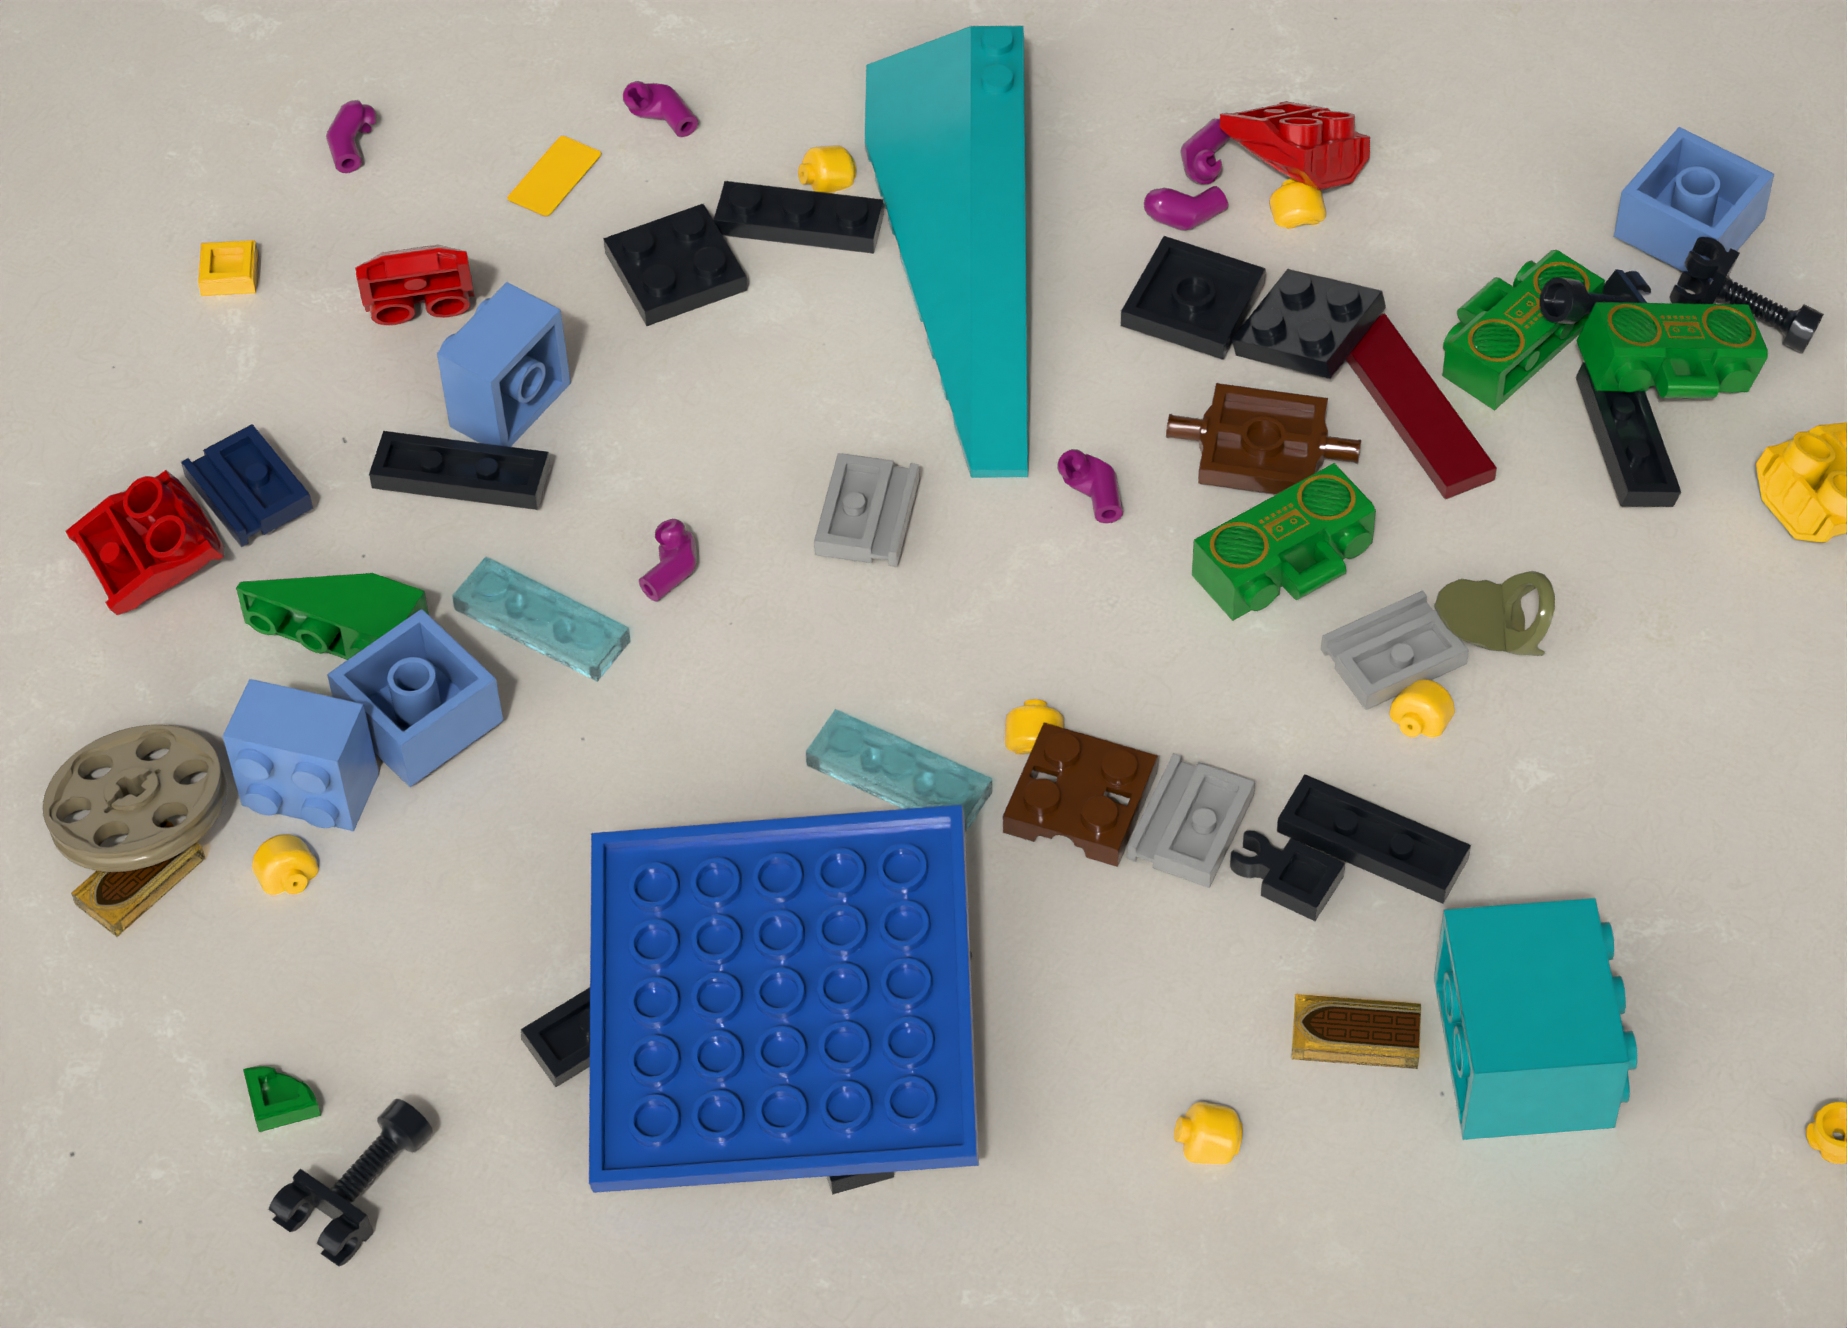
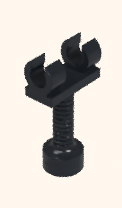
(1568, 300)
(1796, 325)
(401, 1129)

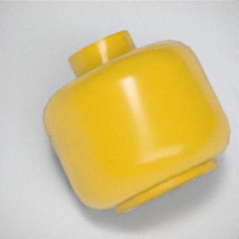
(827, 169)
(1297, 205)
(1422, 709)
(1025, 723)
(284, 864)
(1209, 1133)

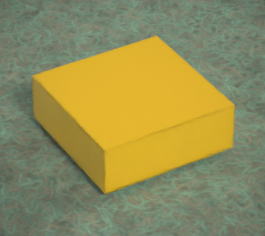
(228, 268)

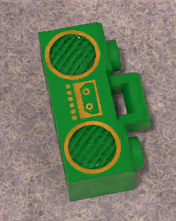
(1505, 334)
(1672, 347)
(1285, 542)

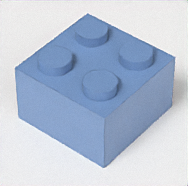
(1689, 194)
(504, 367)
(419, 696)
(301, 755)

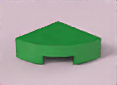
(278, 1098)

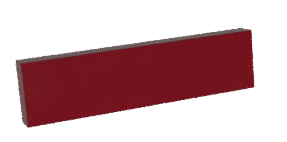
(1419, 411)

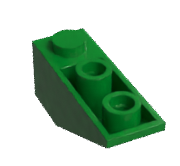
(329, 611)

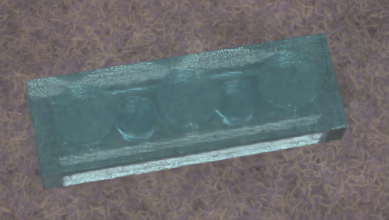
(541, 618)
(895, 768)

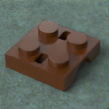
(1079, 799)

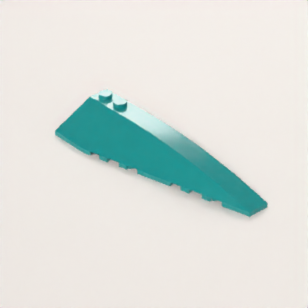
(953, 181)

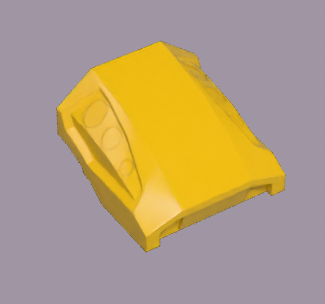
(1807, 482)

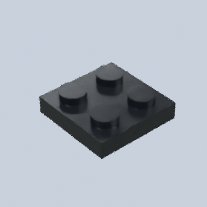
(675, 264)
(1193, 297)
(1308, 323)

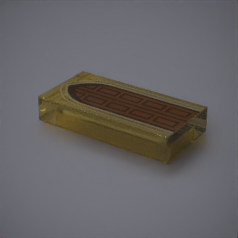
(124, 896)
(1356, 1031)

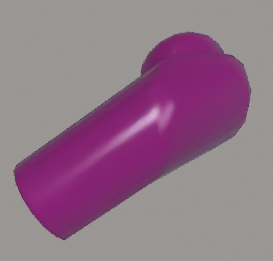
(660, 103)
(341, 134)
(1199, 152)
(1183, 210)
(1095, 480)
(676, 560)

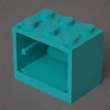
(1533, 1018)

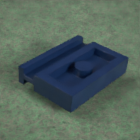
(247, 485)

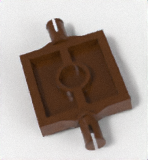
(1261, 438)

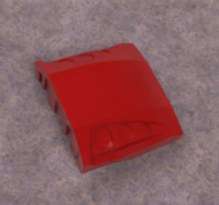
(1302, 141)
(403, 277)
(145, 540)

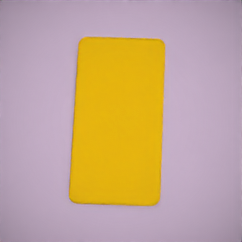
(554, 176)

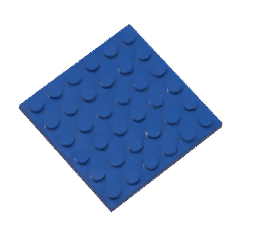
(781, 1000)

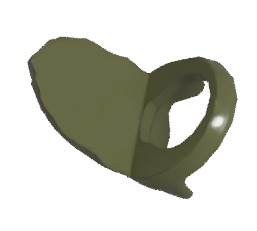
(1493, 615)

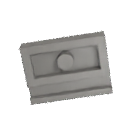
(866, 509)
(1393, 650)
(1191, 820)

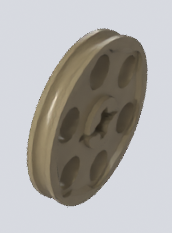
(134, 798)

